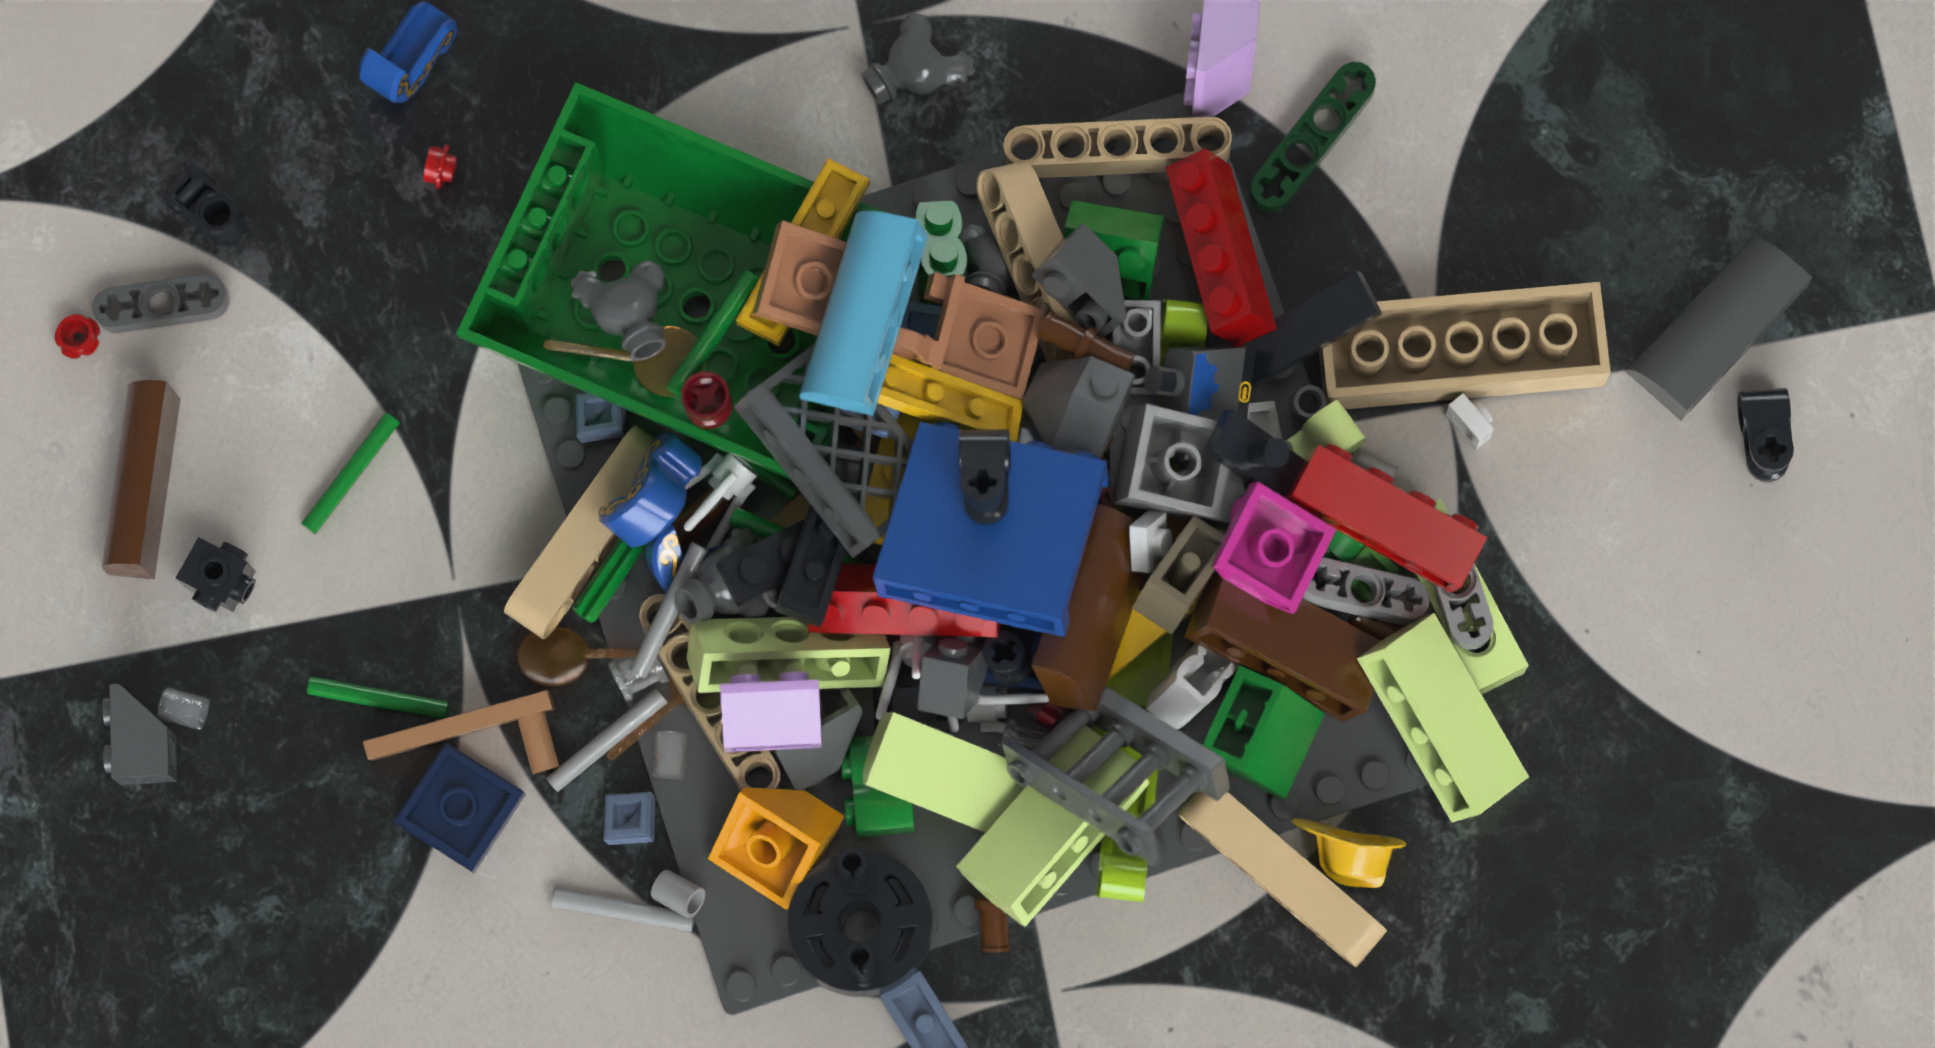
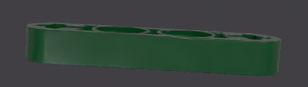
(1308, 134)

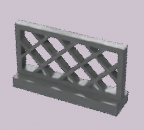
(808, 468)

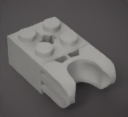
(1149, 483)

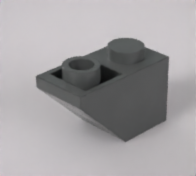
(1085, 281)
(952, 676)
(140, 744)

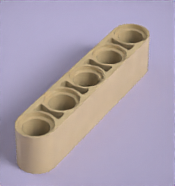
(1096, 135)
(1024, 234)
(578, 544)
(737, 763)
(1284, 875)

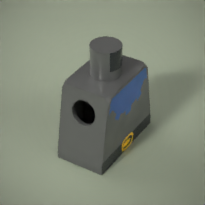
(1204, 380)

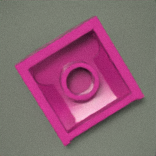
(1272, 548)

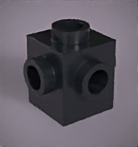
(203, 571)

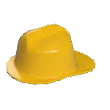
(1352, 856)

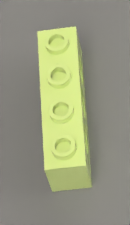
(780, 646)
(1502, 658)

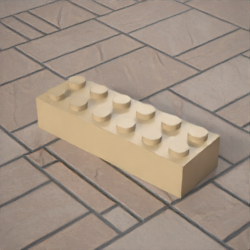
(1472, 347)

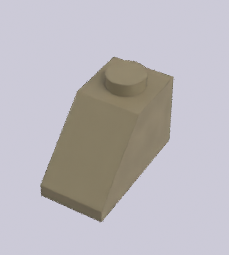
(1180, 576)

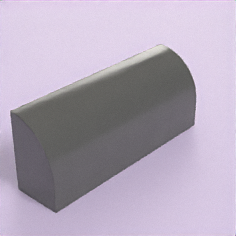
(1719, 326)

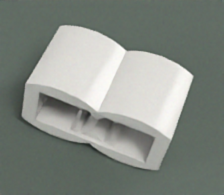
(1189, 686)

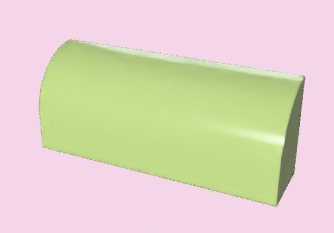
(1443, 718)
(939, 772)
(1038, 841)

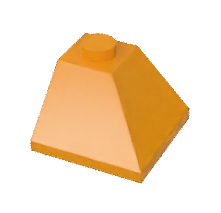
(775, 839)

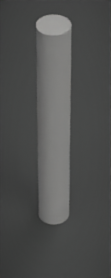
(667, 612)
(606, 740)
(621, 909)

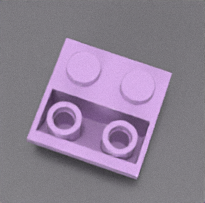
(1221, 55)
(770, 713)

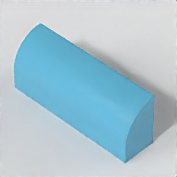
(865, 312)

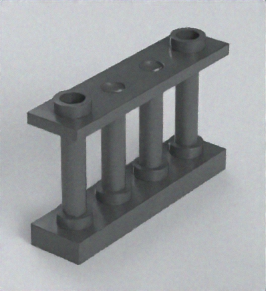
(1125, 726)

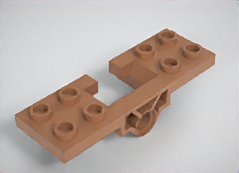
(977, 332)

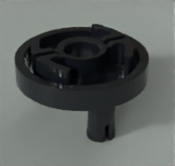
(859, 883)

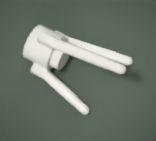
(729, 478)
(911, 650)
(994, 704)

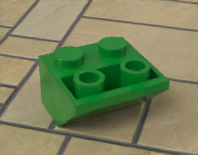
(1129, 235)
(1263, 732)

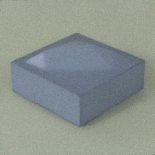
(598, 419)
(629, 818)

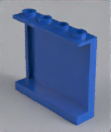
(1000, 571)

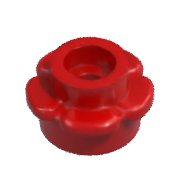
(439, 166)
(76, 324)

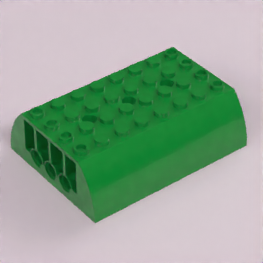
(633, 193)

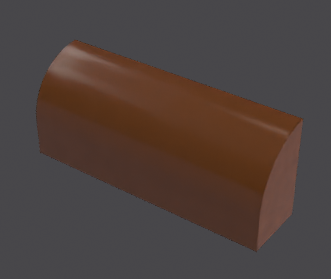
(141, 480)
(1105, 589)
(1302, 650)

